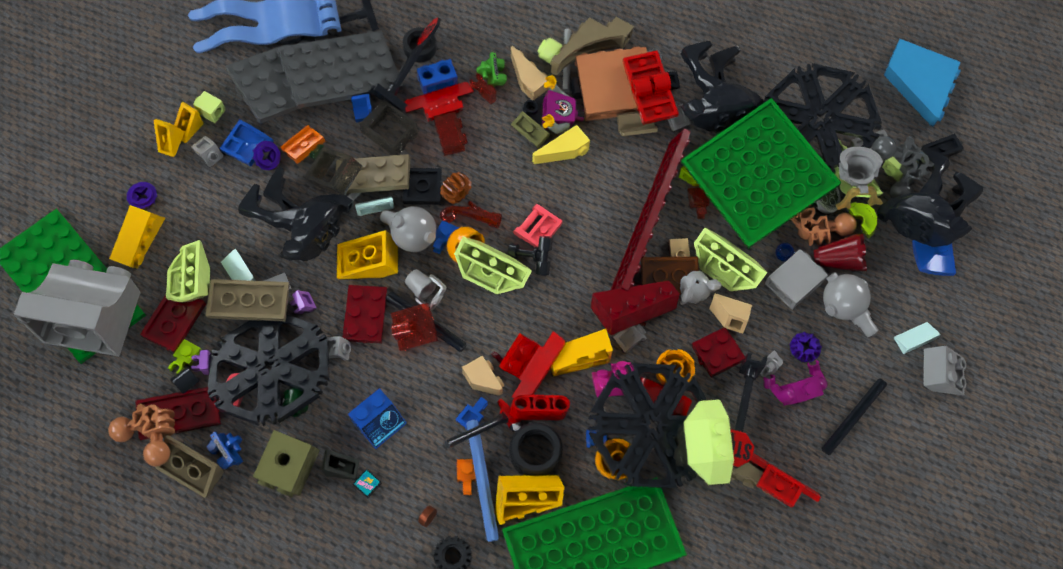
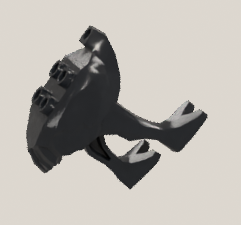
(722, 101)
(926, 214)
(310, 224)

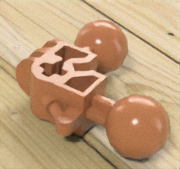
(843, 224)
(152, 423)

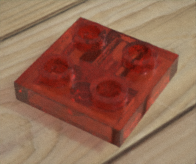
(413, 327)

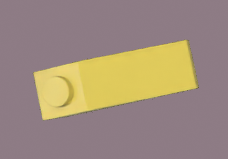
(564, 147)

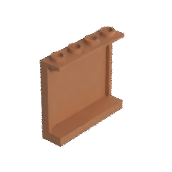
(605, 83)

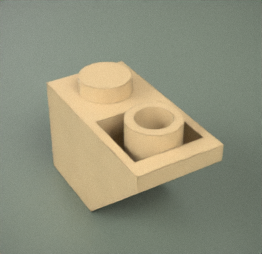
(730, 312)
(481, 377)

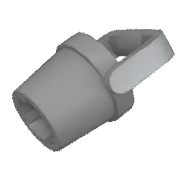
(424, 286)

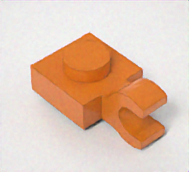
(466, 473)

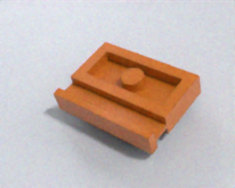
(302, 143)

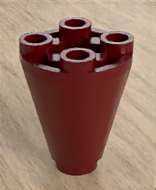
(843, 254)

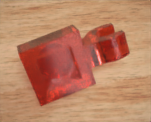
(487, 91)
(698, 200)

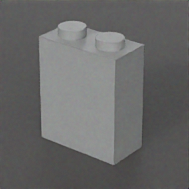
(796, 279)

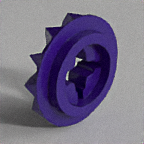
(273, 156)
(141, 188)
(797, 348)

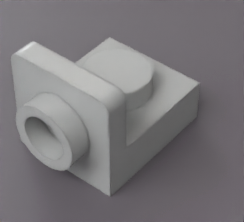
(680, 121)
(208, 151)
(630, 337)
(338, 348)

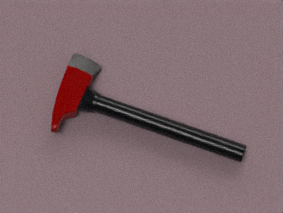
(504, 417)

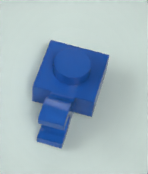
(442, 235)
(472, 413)

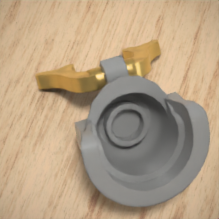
(858, 169)

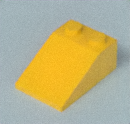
(367, 257)

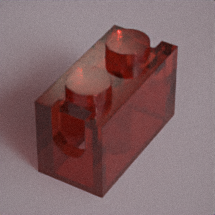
(450, 134)

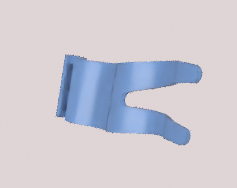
(275, 20)

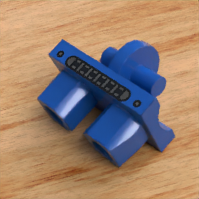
(228, 447)

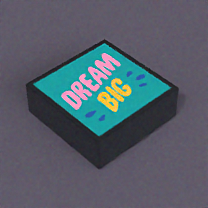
(367, 483)

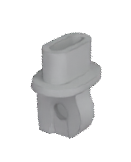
(772, 364)

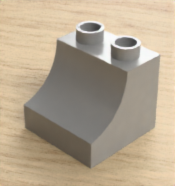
(81, 308)

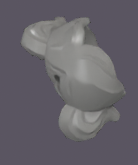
(694, 292)

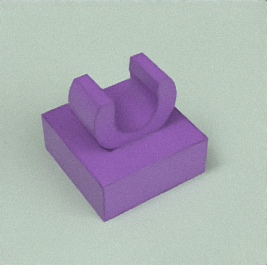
(303, 301)
(203, 359)

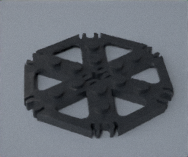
(814, 102)
(268, 381)
(632, 424)

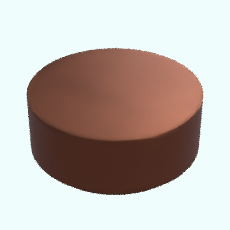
(427, 516)

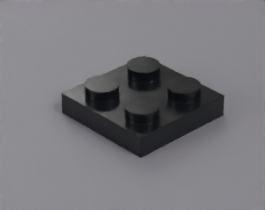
(424, 186)

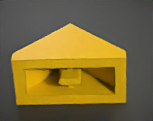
(188, 120)
(167, 137)

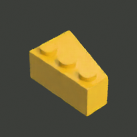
(136, 236)
(583, 353)
(527, 494)

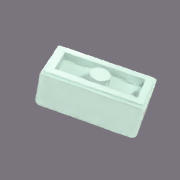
(374, 206)
(236, 267)
(916, 337)

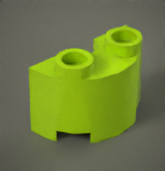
(867, 215)

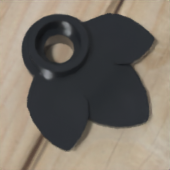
(537, 105)

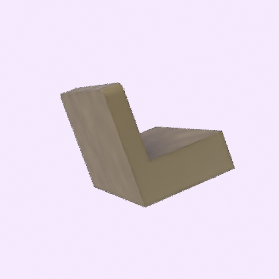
(631, 124)

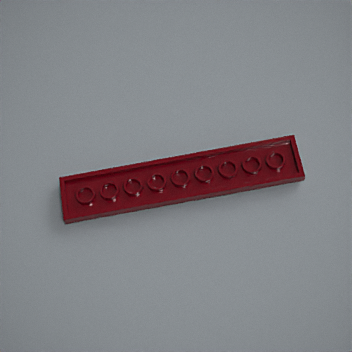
(649, 214)

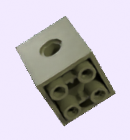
(273, 469)

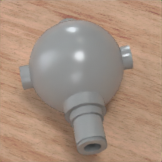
(411, 228)
(848, 299)

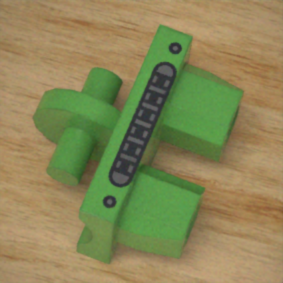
(490, 68)

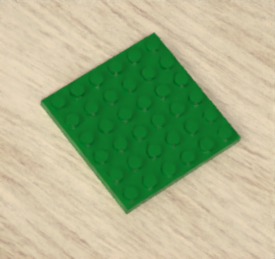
(760, 173)

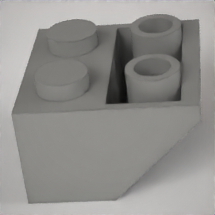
(944, 370)

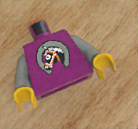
(559, 108)

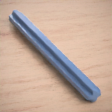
(483, 484)

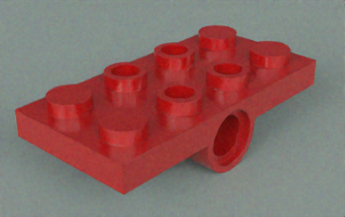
(650, 87)

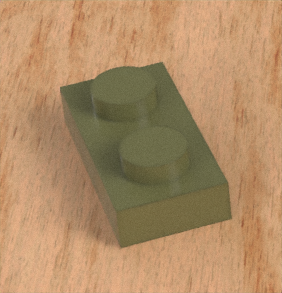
(530, 129)

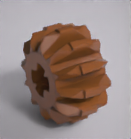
(455, 187)

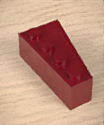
(623, 308)

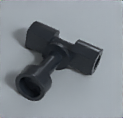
(539, 254)

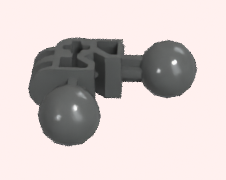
(911, 157)

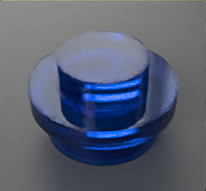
(784, 251)

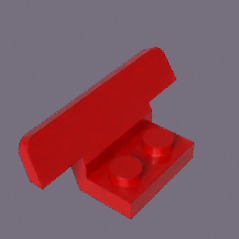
(440, 101)
(531, 361)
(781, 484)

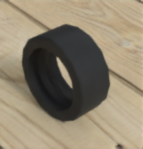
(413, 34)

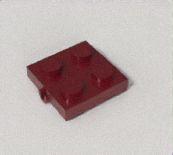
(718, 352)

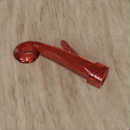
(475, 212)

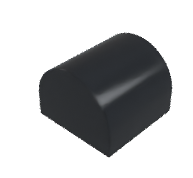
(184, 380)

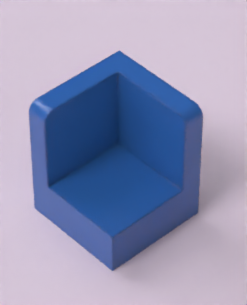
(361, 106)

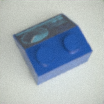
(377, 418)

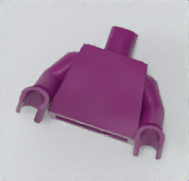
(801, 389)

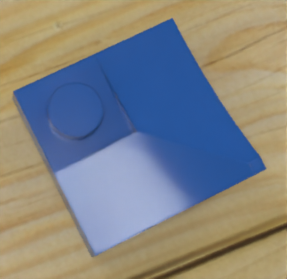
(242, 142)
(934, 259)

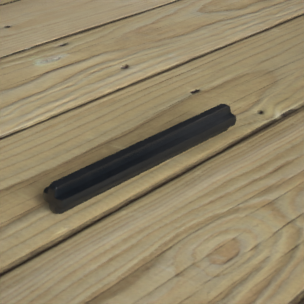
(441, 331)
(854, 416)

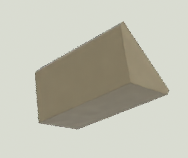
(190, 468)

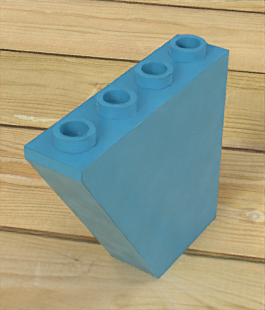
(923, 78)

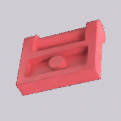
(545, 227)

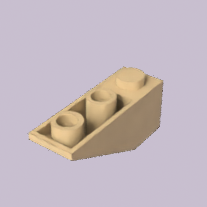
(528, 76)

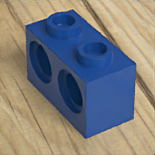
(437, 78)

